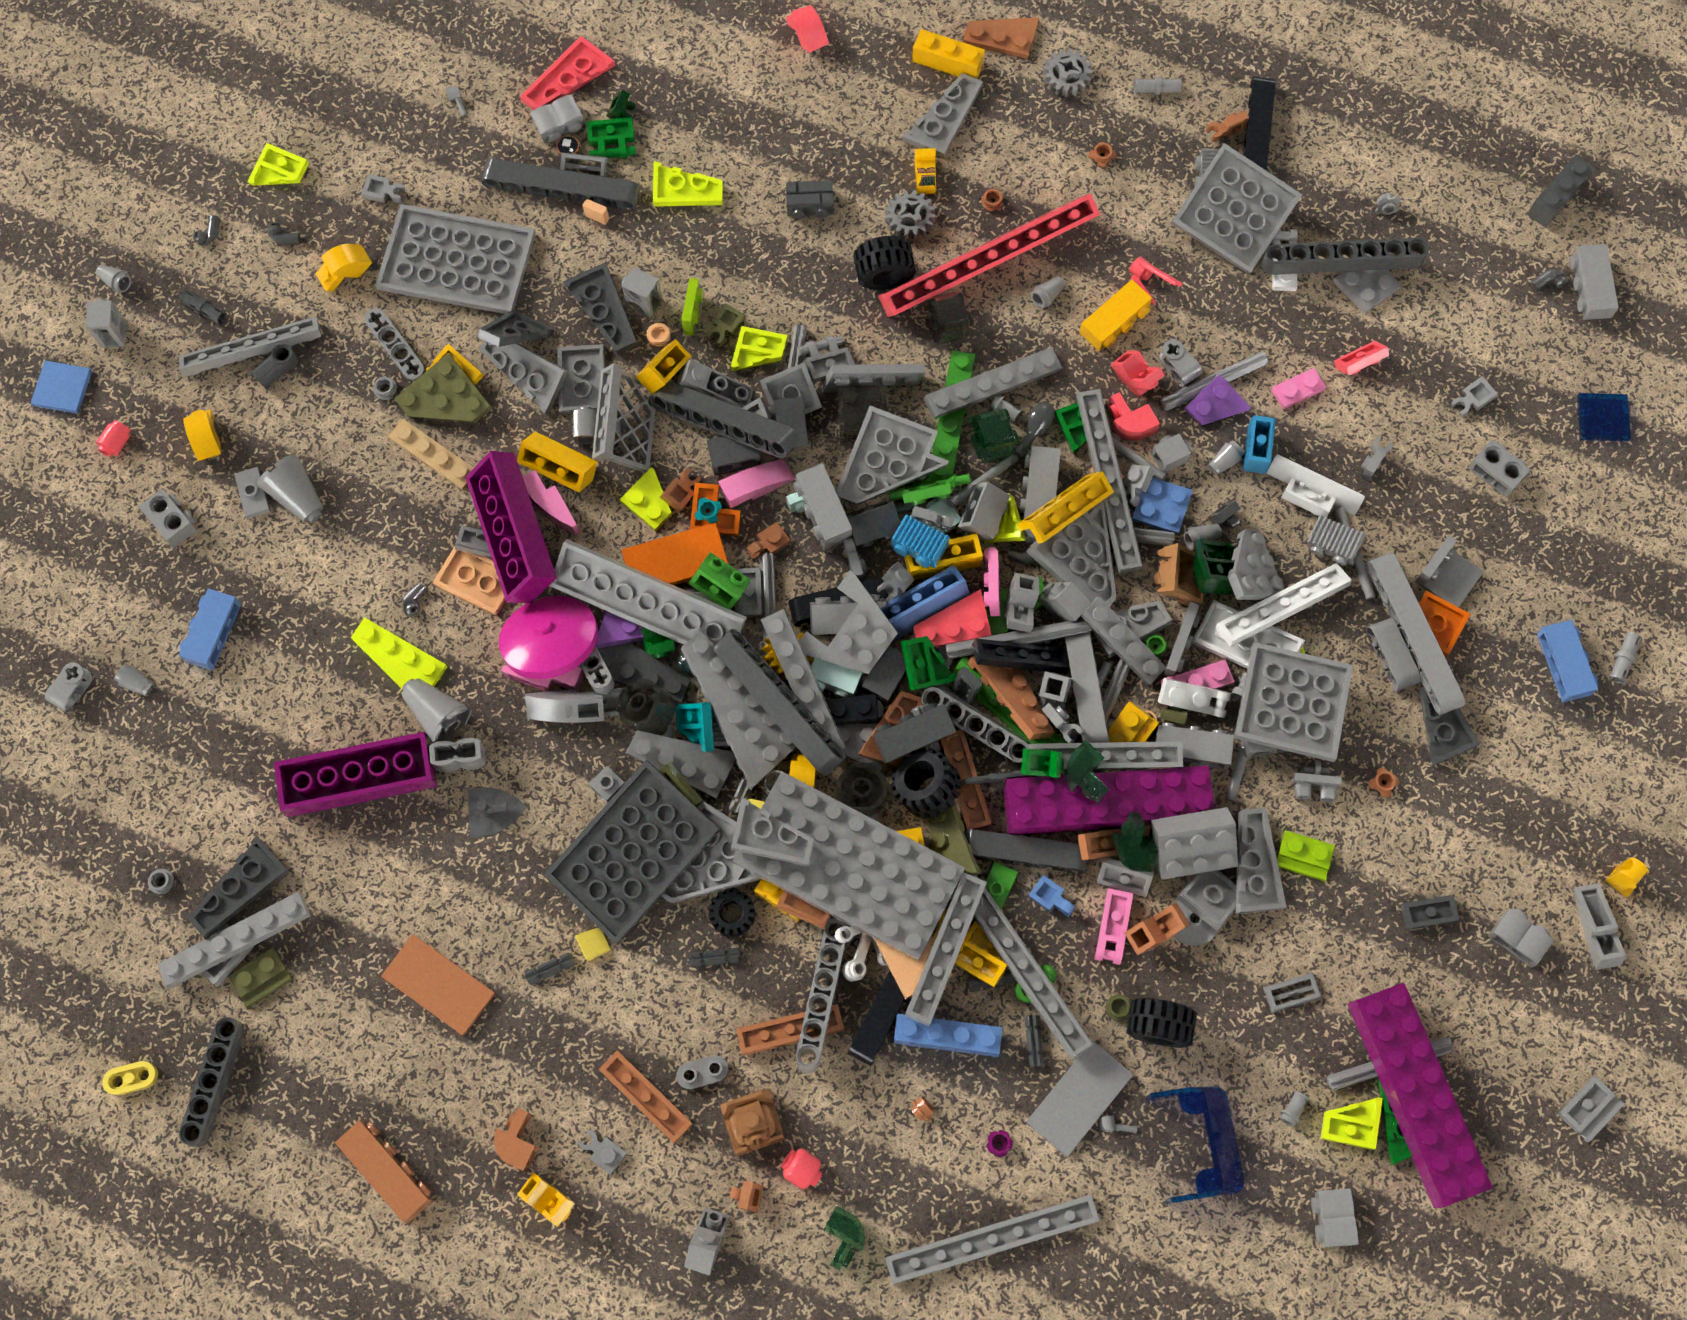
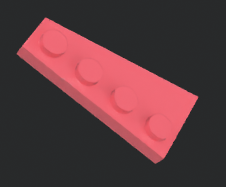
(568, 73)

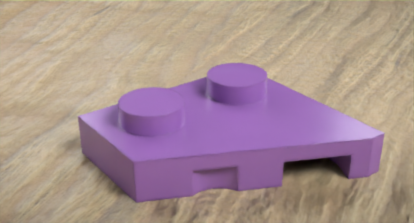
(1216, 402)
(617, 631)

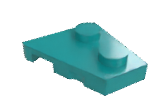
(696, 723)

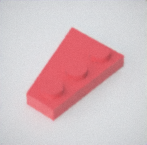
(956, 623)

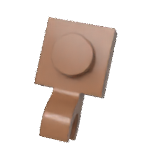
(1232, 124)
(770, 540)

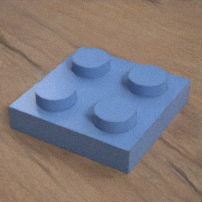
(1162, 506)

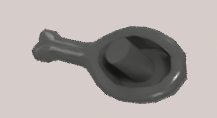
(1039, 422)

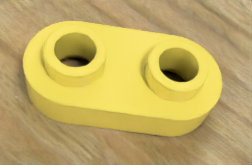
(131, 1078)

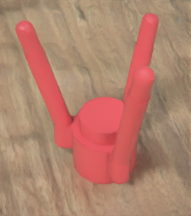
(1143, 270)

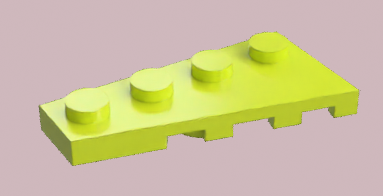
(396, 656)

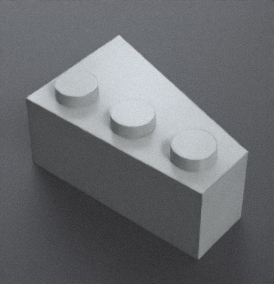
(823, 507)

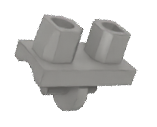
(1316, 779)

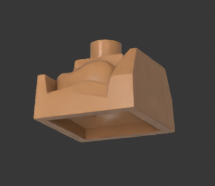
(1177, 575)
(752, 1122)

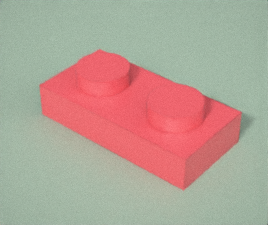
(1361, 358)

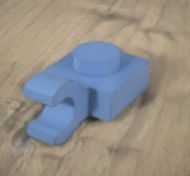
(1049, 894)

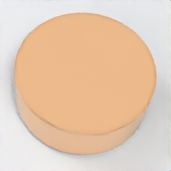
(658, 334)

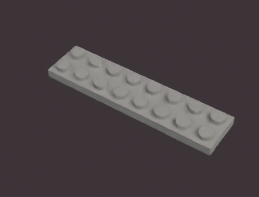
(640, 596)

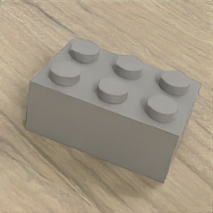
(1195, 843)

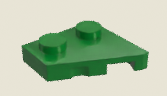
(1071, 426)
(924, 664)

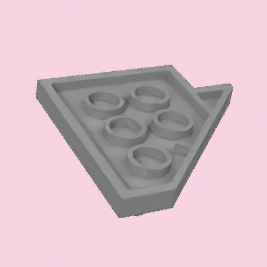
(887, 456)
(1081, 555)
(713, 866)

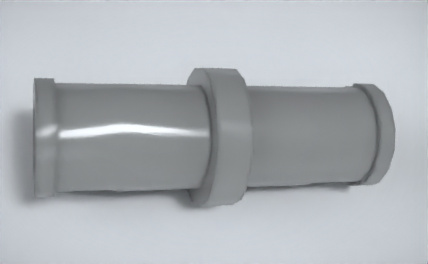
(1157, 86)
(1625, 657)

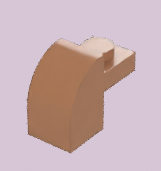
(1157, 929)
(510, 1146)

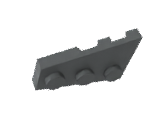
(513, 329)
(1446, 733)

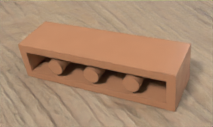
(384, 1171)

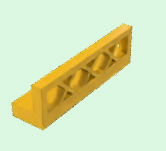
(1067, 506)

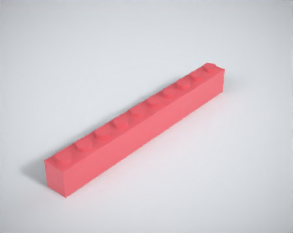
(988, 255)

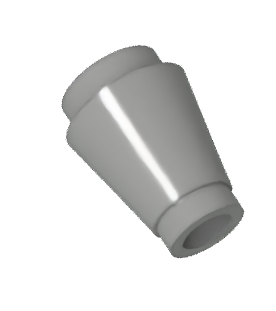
(114, 278)
(1047, 292)
(1227, 456)
(1206, 532)
(133, 680)

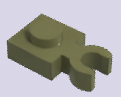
(725, 322)

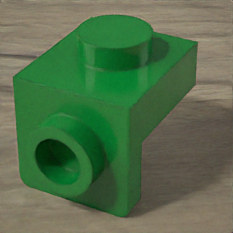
(656, 644)
(1042, 762)

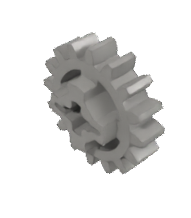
(1070, 69)
(909, 216)

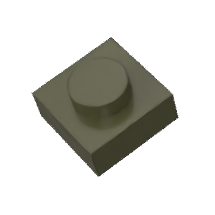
(1173, 714)

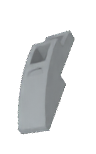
(571, 707)

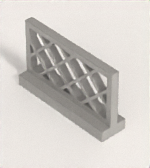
(607, 417)

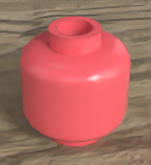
(801, 1168)

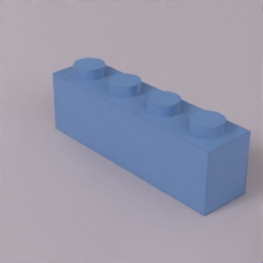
(925, 600)
(949, 1036)

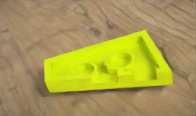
(681, 188)

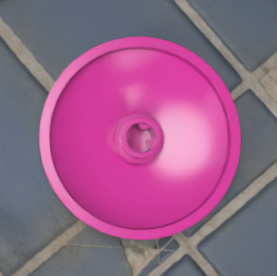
(548, 637)

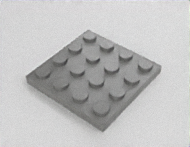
(1236, 208)
(1293, 702)

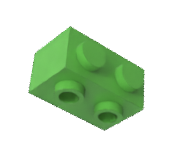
(719, 581)

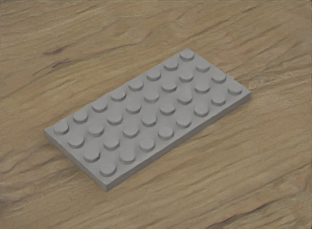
(858, 869)

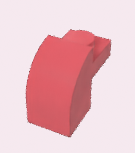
(808, 28)
(1135, 372)
(1134, 424)

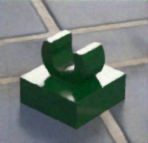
(619, 105)

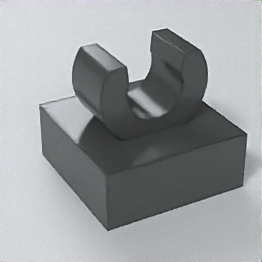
(1226, 515)

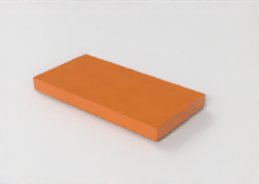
(677, 555)

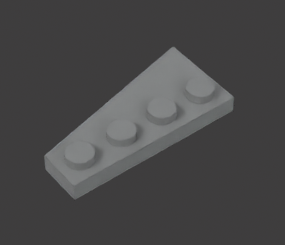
(945, 117)
(530, 371)
(872, 375)
(700, 769)
(1258, 873)

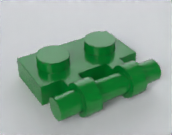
(611, 131)

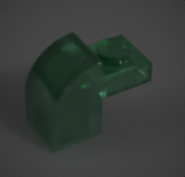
(1080, 772)
(1133, 848)
(849, 1230)

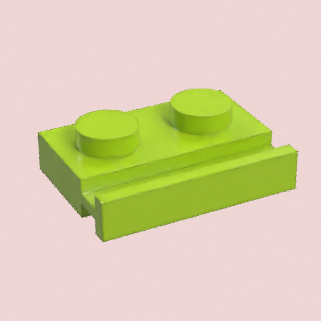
(690, 312)
(1305, 855)

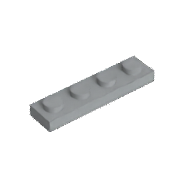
(1123, 641)

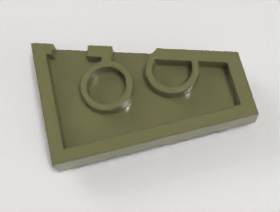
(950, 841)

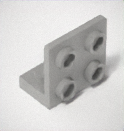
(1449, 574)

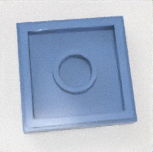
(61, 387)

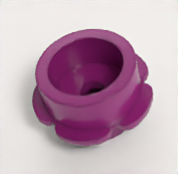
(1002, 1136)

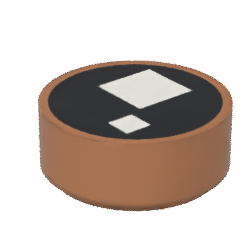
(568, 144)

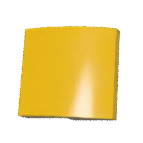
(980, 958)

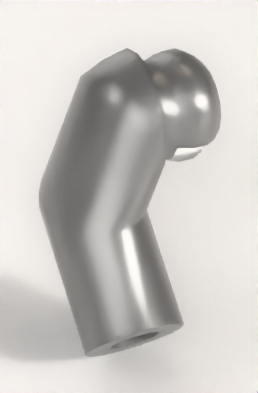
(411, 600)

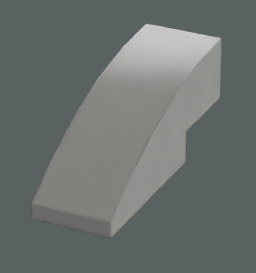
(1599, 926)

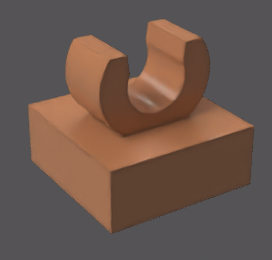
(748, 1196)

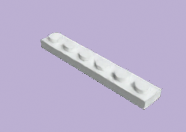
(1283, 604)

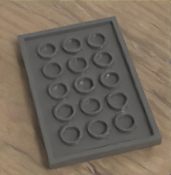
(632, 852)

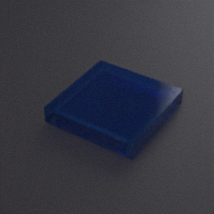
(1603, 417)

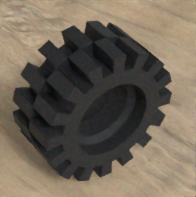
(728, 897)

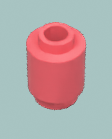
(113, 438)

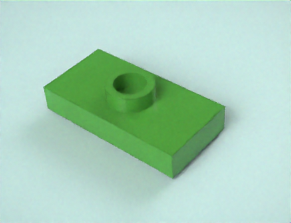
(1000, 882)

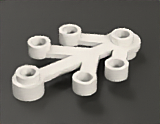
(860, 955)

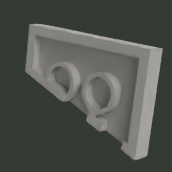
(1142, 620)
(769, 837)

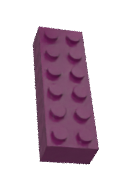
(510, 527)
(354, 774)

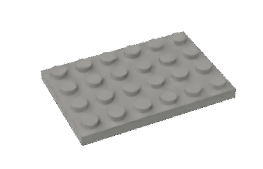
(455, 259)

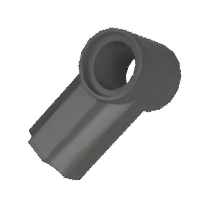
(273, 367)

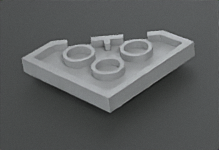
(1253, 568)

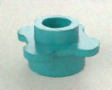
(705, 504)

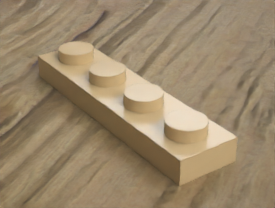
(431, 453)

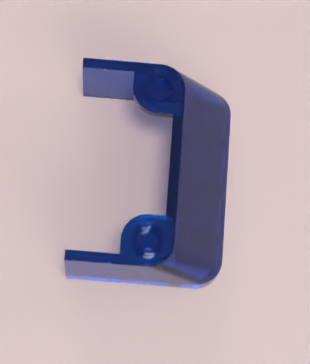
(1227, 1173)

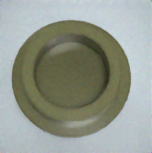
(1118, 1007)

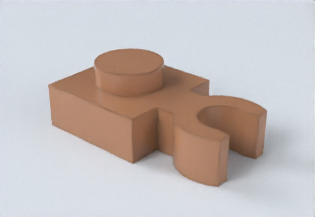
(679, 491)

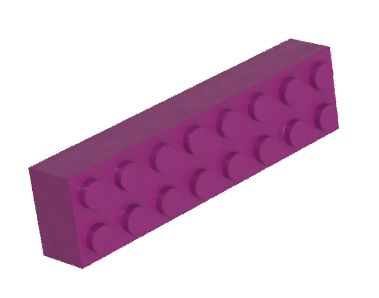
(1049, 806)
(1420, 1096)

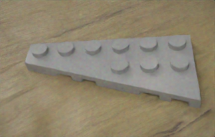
(743, 722)

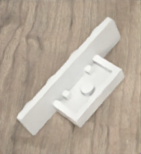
(1313, 490)

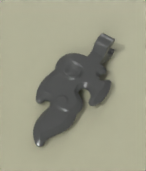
(995, 778)

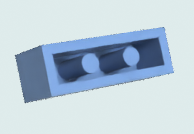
(209, 629)
(1567, 661)

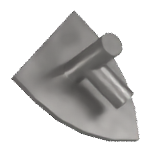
(491, 810)

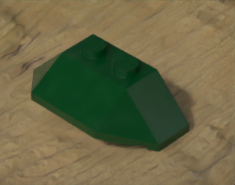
(1212, 566)

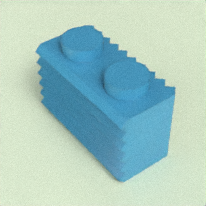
(1259, 444)
(919, 542)

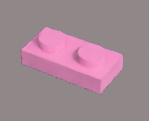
(1298, 388)

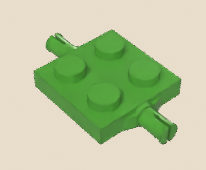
(936, 487)

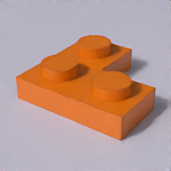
(728, 519)

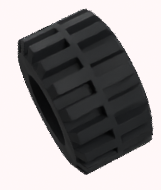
(884, 262)
(914, 772)
(1161, 1022)

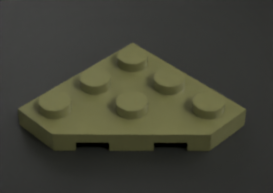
(444, 395)

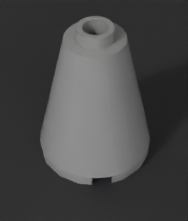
(292, 488)
(435, 710)

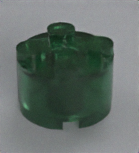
(993, 435)

